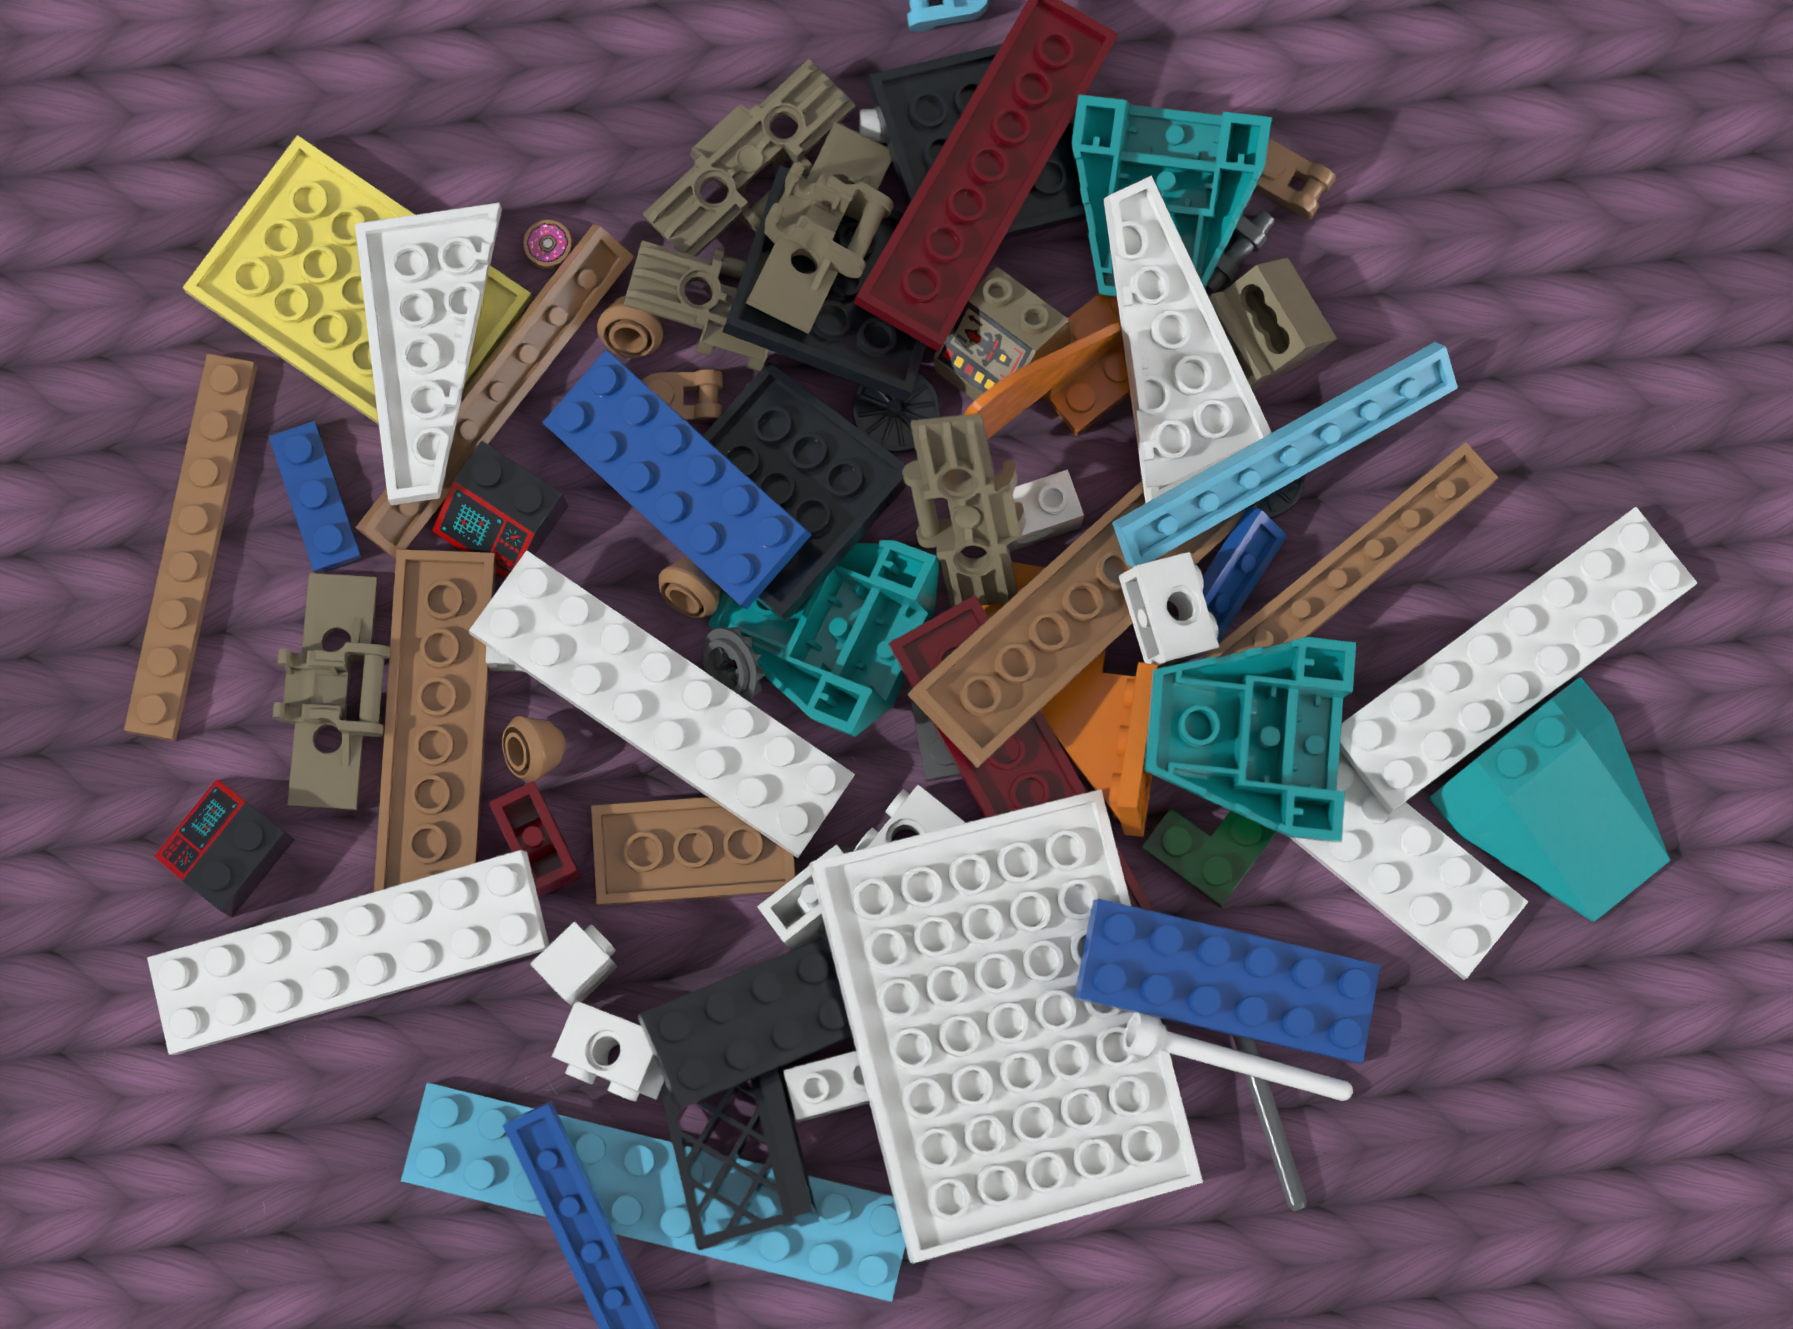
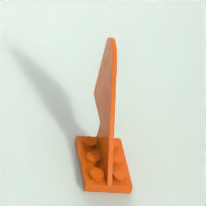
(1076, 380)
(1103, 727)

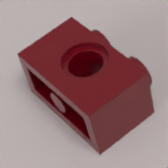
(532, 828)

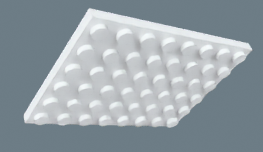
(978, 1063)

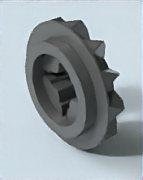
(721, 648)

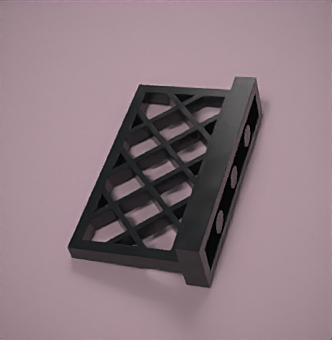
(784, 1159)

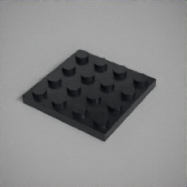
(920, 109)
(844, 335)
(814, 468)

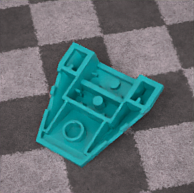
(1197, 160)
(835, 646)
(1257, 732)
(1560, 805)

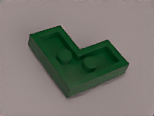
(1207, 862)

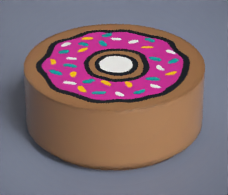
(547, 244)

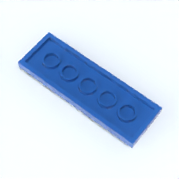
(677, 479)
(1227, 981)

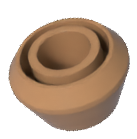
(629, 330)
(689, 589)
(532, 747)

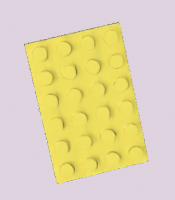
(295, 279)

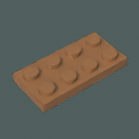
(681, 853)

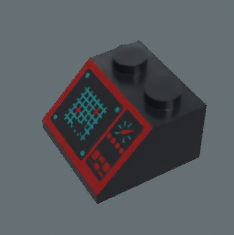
(498, 509)
(224, 848)

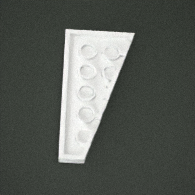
(422, 314)
(1181, 369)

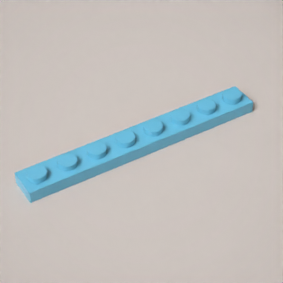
(1285, 455)

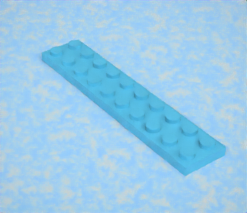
(466, 1152)

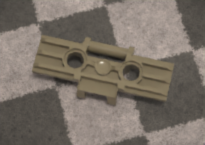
(739, 151)
(807, 217)
(659, 289)
(958, 466)
(319, 691)

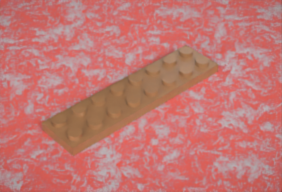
(1041, 637)
(434, 716)

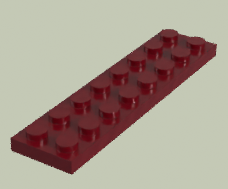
(985, 170)
(1029, 765)

